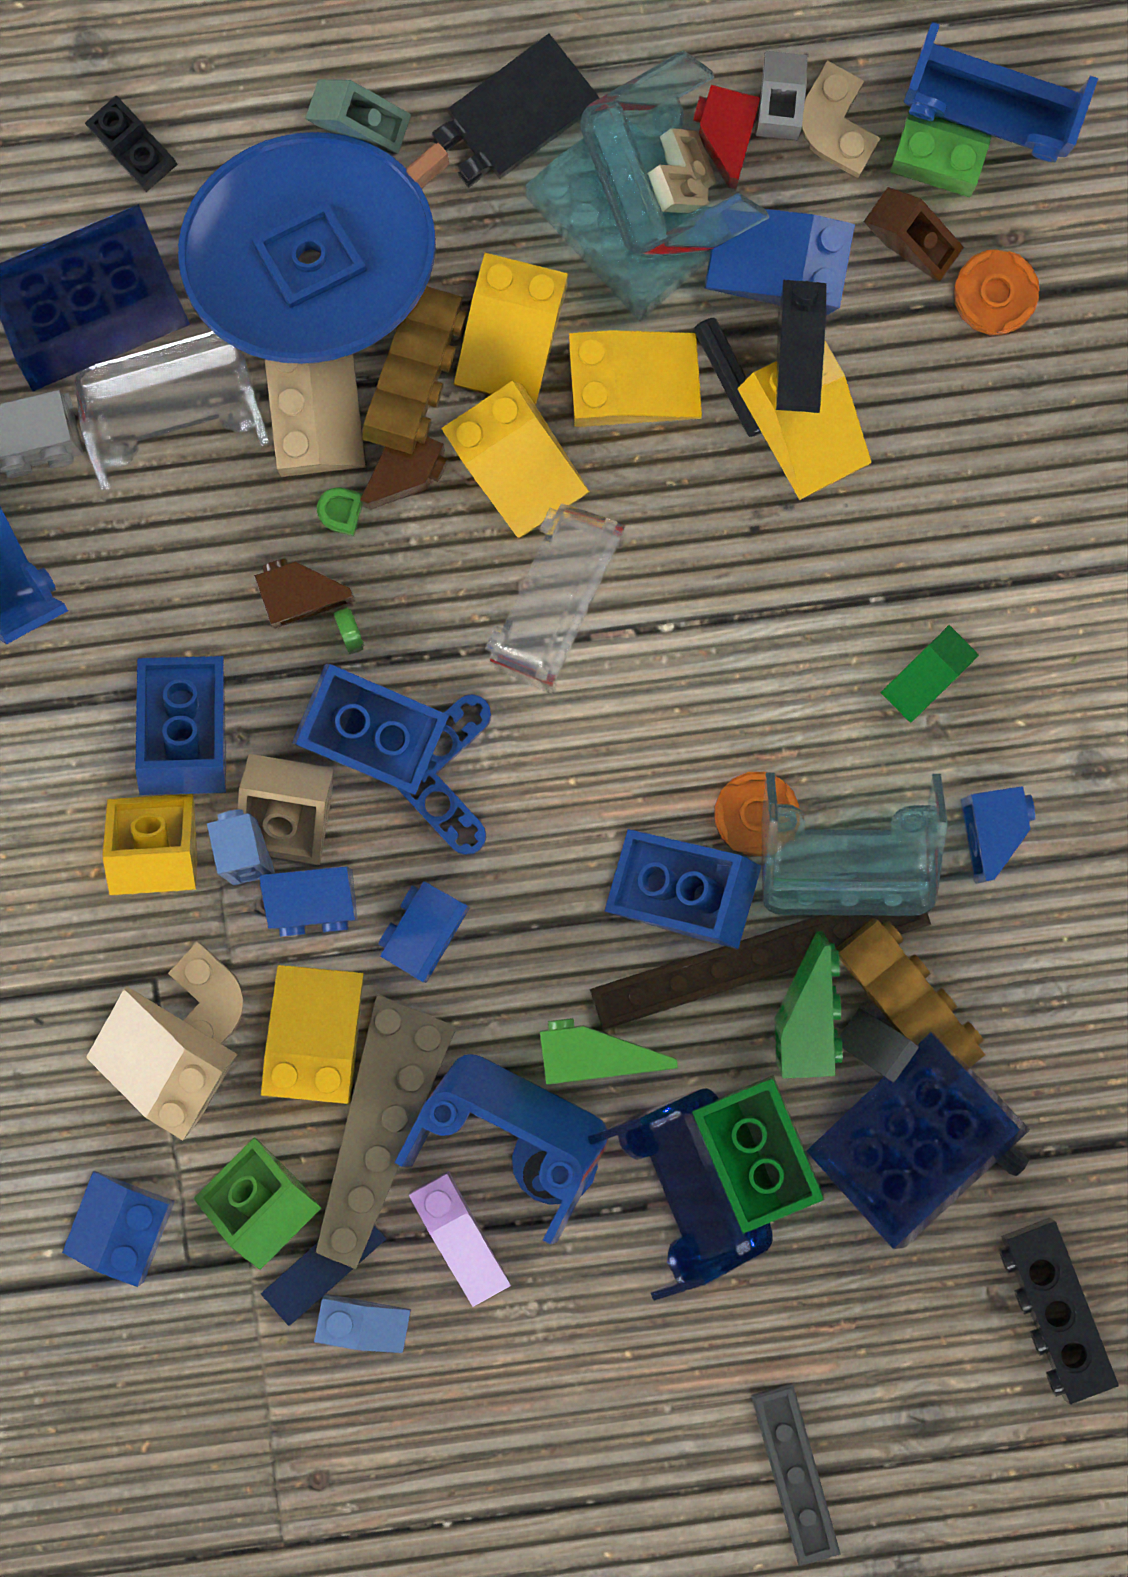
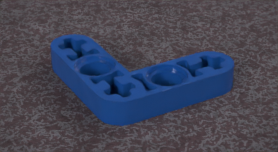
(437, 763)

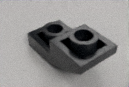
(131, 143)

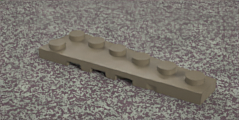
(389, 1093)

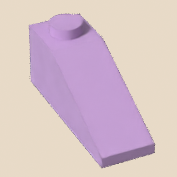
(459, 1238)

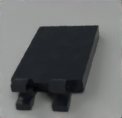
(516, 111)

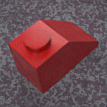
(726, 129)

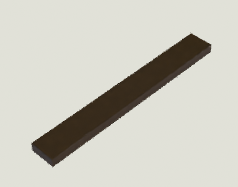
(728, 967)

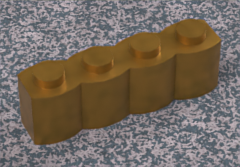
(413, 370)
(903, 993)

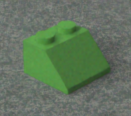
(941, 154)
(256, 1204)

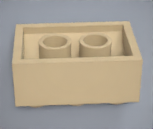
(315, 416)

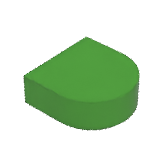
(340, 510)
(349, 630)

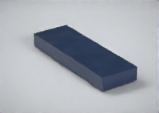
(310, 1280)

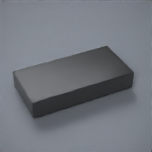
(877, 1045)

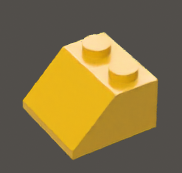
(150, 844)

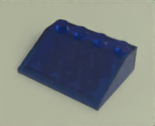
(87, 298)
(917, 1142)

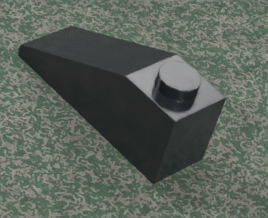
(800, 346)

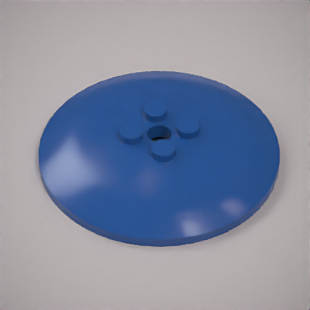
(296, 197)

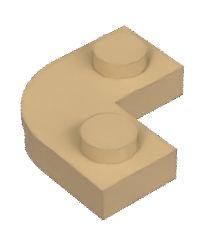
(825, 123)
(686, 179)
(214, 988)

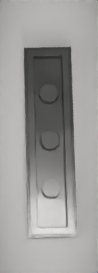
(795, 1474)

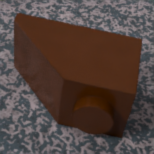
(914, 232)
(404, 474)
(297, 592)

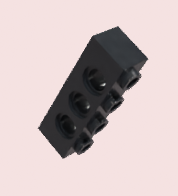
(1093, 1370)

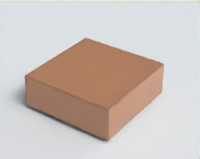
(428, 165)

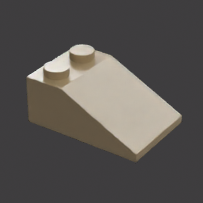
(160, 1062)

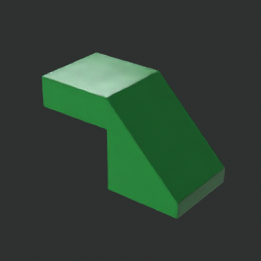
(929, 673)

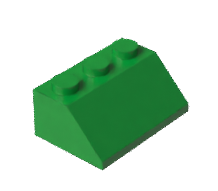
(758, 1154)

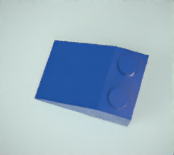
(779, 250)
(180, 725)
(370, 728)
(683, 888)

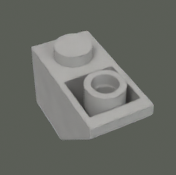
(782, 95)

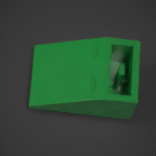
(805, 1021)

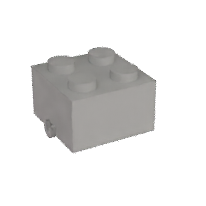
(38, 433)

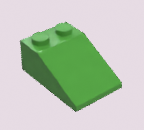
(586, 1054)

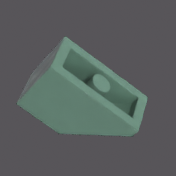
(358, 113)

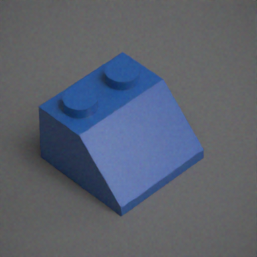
(995, 828)
(309, 899)
(423, 930)
(118, 1229)

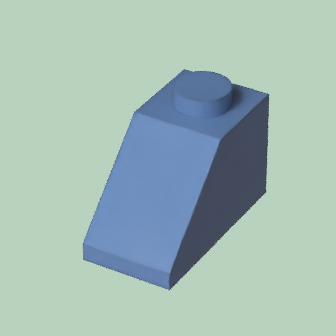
(239, 847)
(361, 1324)

